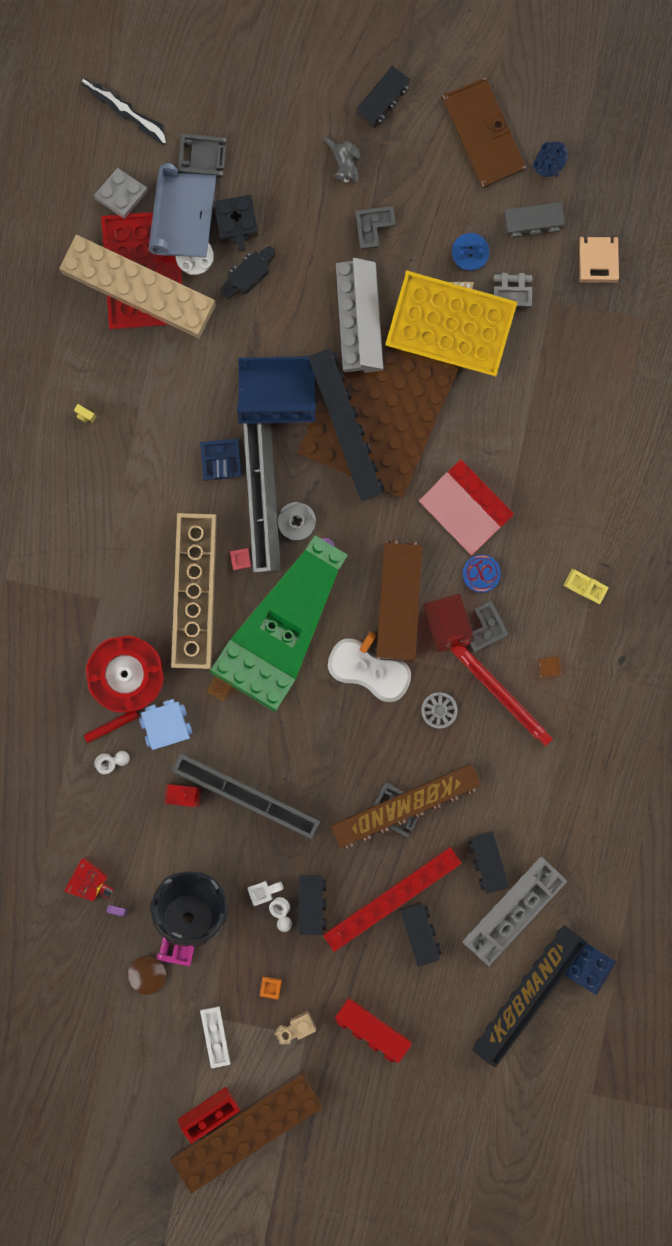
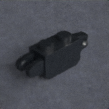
(248, 273)

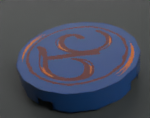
(481, 573)

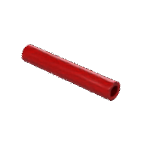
(110, 726)

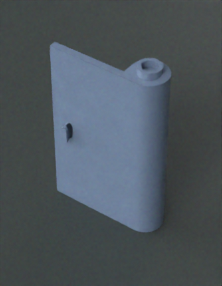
(177, 211)

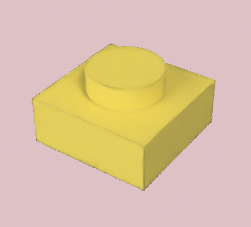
(84, 414)

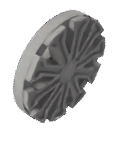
(439, 710)

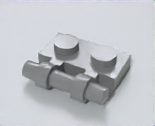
(520, 294)

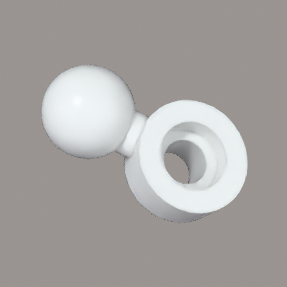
(121, 758)
(284, 923)

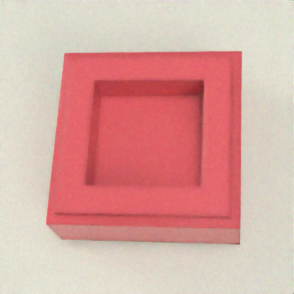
(240, 559)

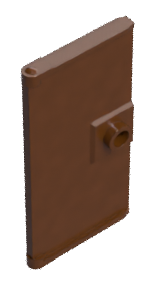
(484, 132)

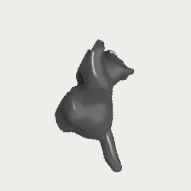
(345, 155)

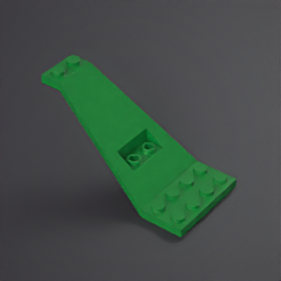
(261, 658)

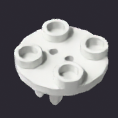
(196, 265)

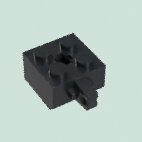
(236, 231)

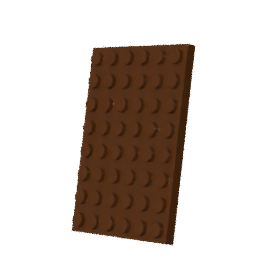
(395, 413)

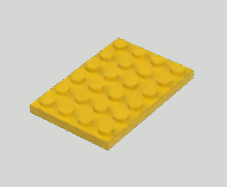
(451, 323)

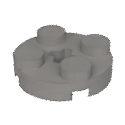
(306, 526)

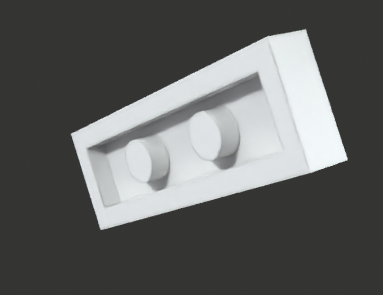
(215, 1037)

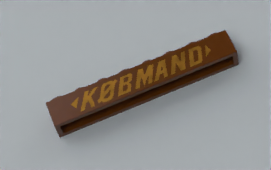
(404, 806)

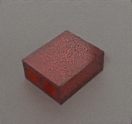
(448, 623)

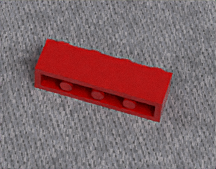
(373, 1030)

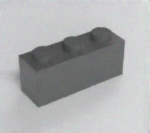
(534, 220)

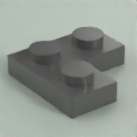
(369, 221)
(491, 629)

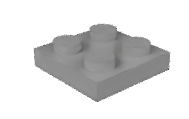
(121, 193)

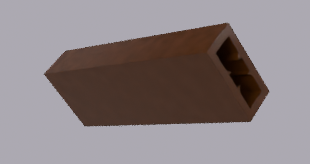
(399, 601)

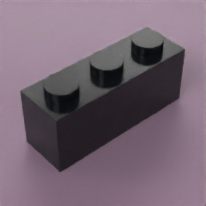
(383, 97)
(488, 862)
(311, 905)
(421, 934)

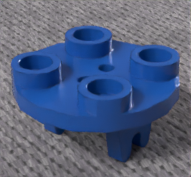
(479, 252)

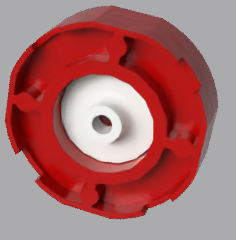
(106, 672)

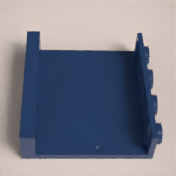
(276, 390)

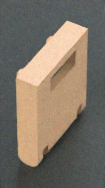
(598, 255)

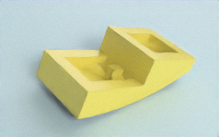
(585, 586)

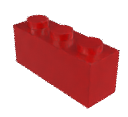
(208, 1115)

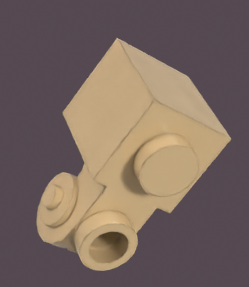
(299, 1027)

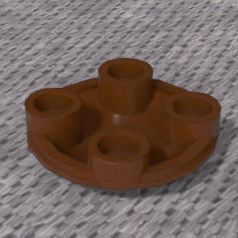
(147, 975)

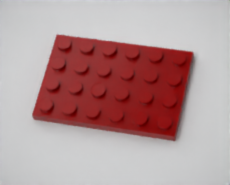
(131, 240)

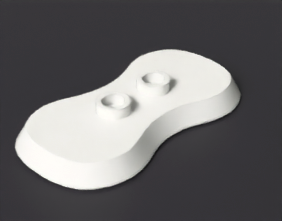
(384, 678)

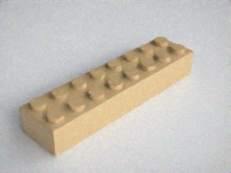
(137, 286)
(194, 591)

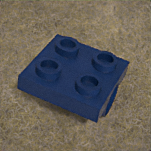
(220, 459)
(591, 969)

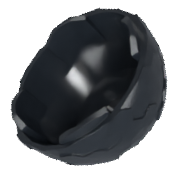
(189, 895)

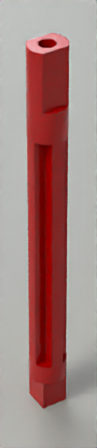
(502, 694)

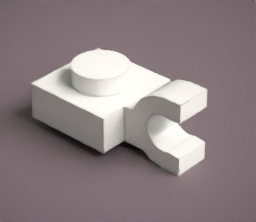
(262, 892)

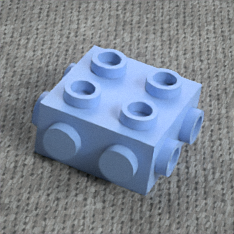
(165, 724)

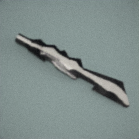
(124, 109)

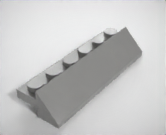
(359, 316)
(514, 911)

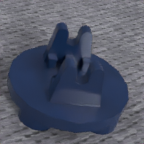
(551, 159)

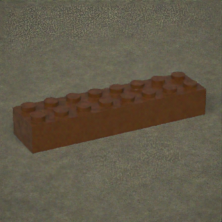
(246, 1132)

